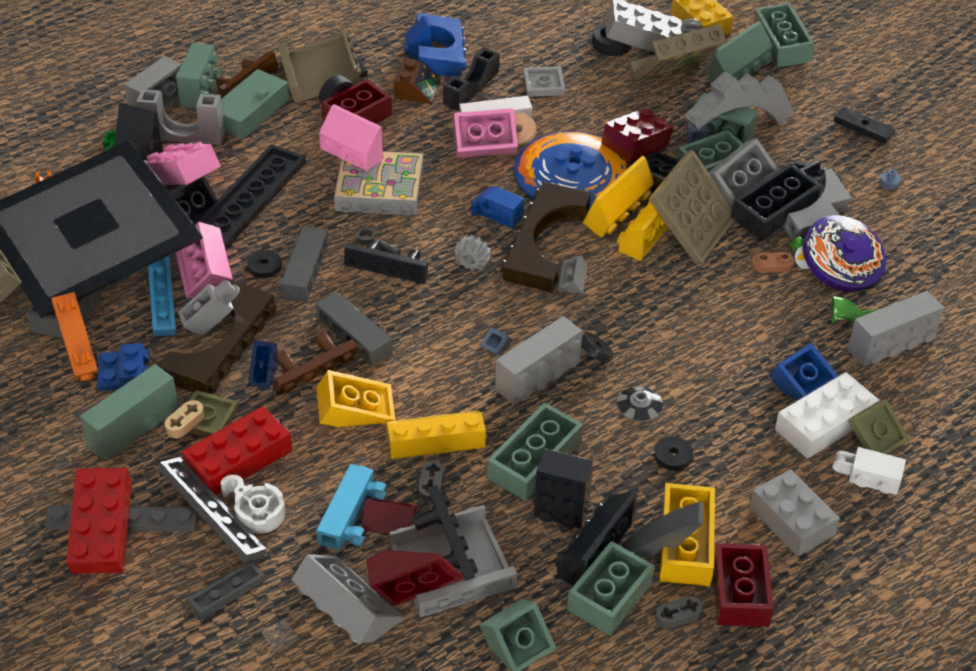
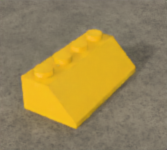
(620, 198)
(642, 233)
(436, 434)

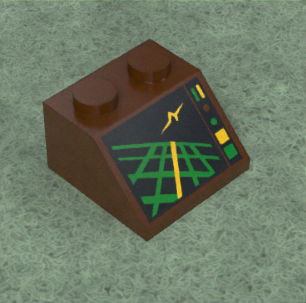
(415, 82)

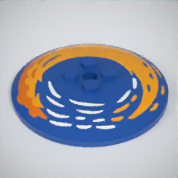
(570, 161)

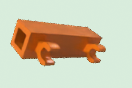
(75, 337)

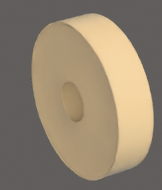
(528, 131)

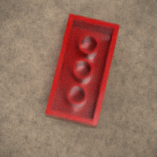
(239, 449)
(99, 520)

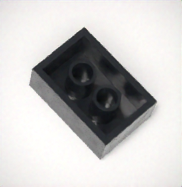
(562, 488)

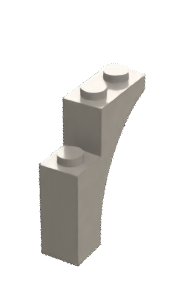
(832, 201)

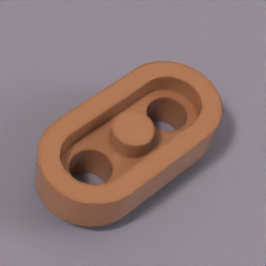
(772, 262)

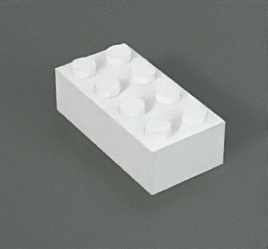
(824, 415)

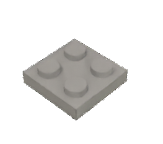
(544, 81)

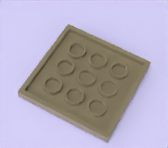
(693, 207)

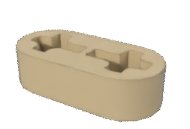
(184, 419)

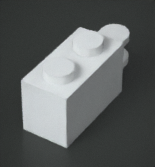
(871, 469)

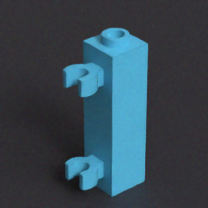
(346, 506)

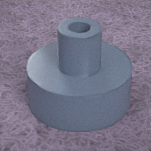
(890, 179)

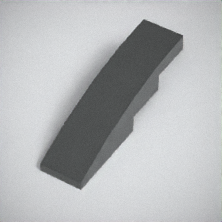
(666, 531)

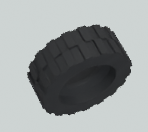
(607, 47)

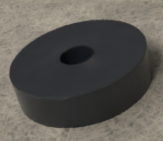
(264, 264)
(596, 347)
(673, 462)

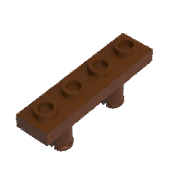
(266, 63)
(307, 371)

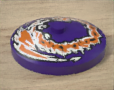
(844, 253)

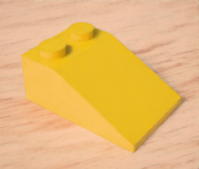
(353, 401)

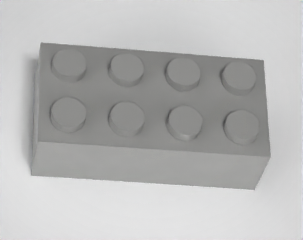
(639, 25)
(895, 328)
(538, 360)

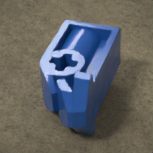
(499, 206)

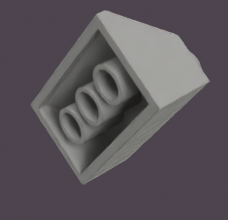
(345, 598)

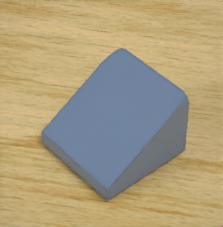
(693, 134)
(495, 341)

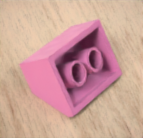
(351, 138)
(203, 261)

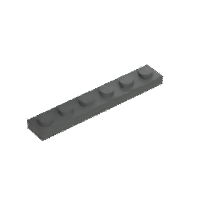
(212, 509)
(140, 518)

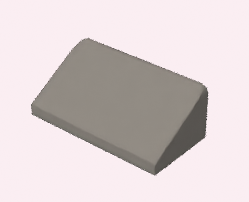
(573, 275)

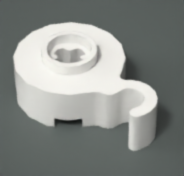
(256, 507)

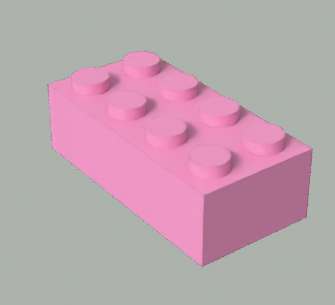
(183, 163)

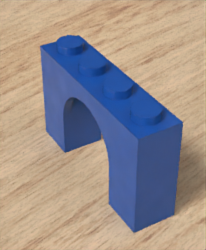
(447, 60)

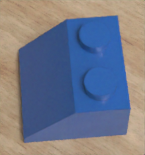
(802, 373)

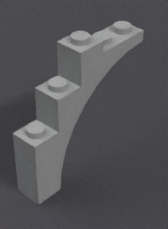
(747, 92)

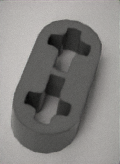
(426, 480)
(678, 611)

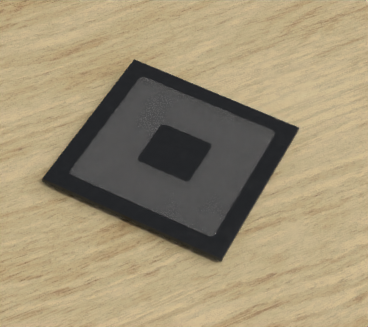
(90, 227)

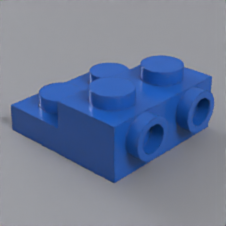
(121, 367)

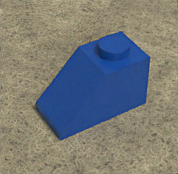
(418, 35)

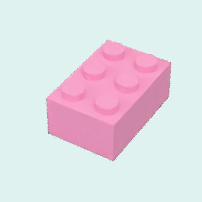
(485, 133)

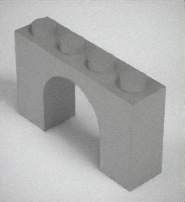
(208, 128)

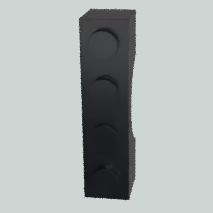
(483, 69)

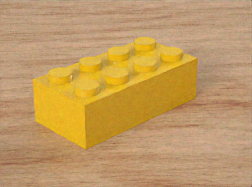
(694, 558)

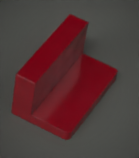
(387, 516)

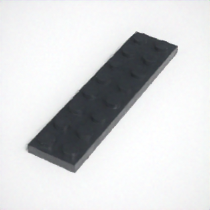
(252, 192)

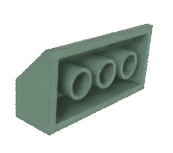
(742, 54)

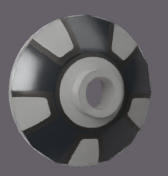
(640, 403)

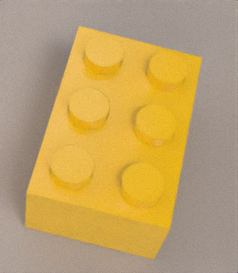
(706, 11)

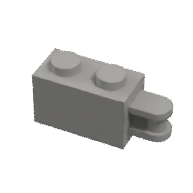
(208, 307)

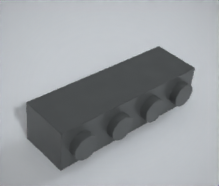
(304, 264)
(351, 323)

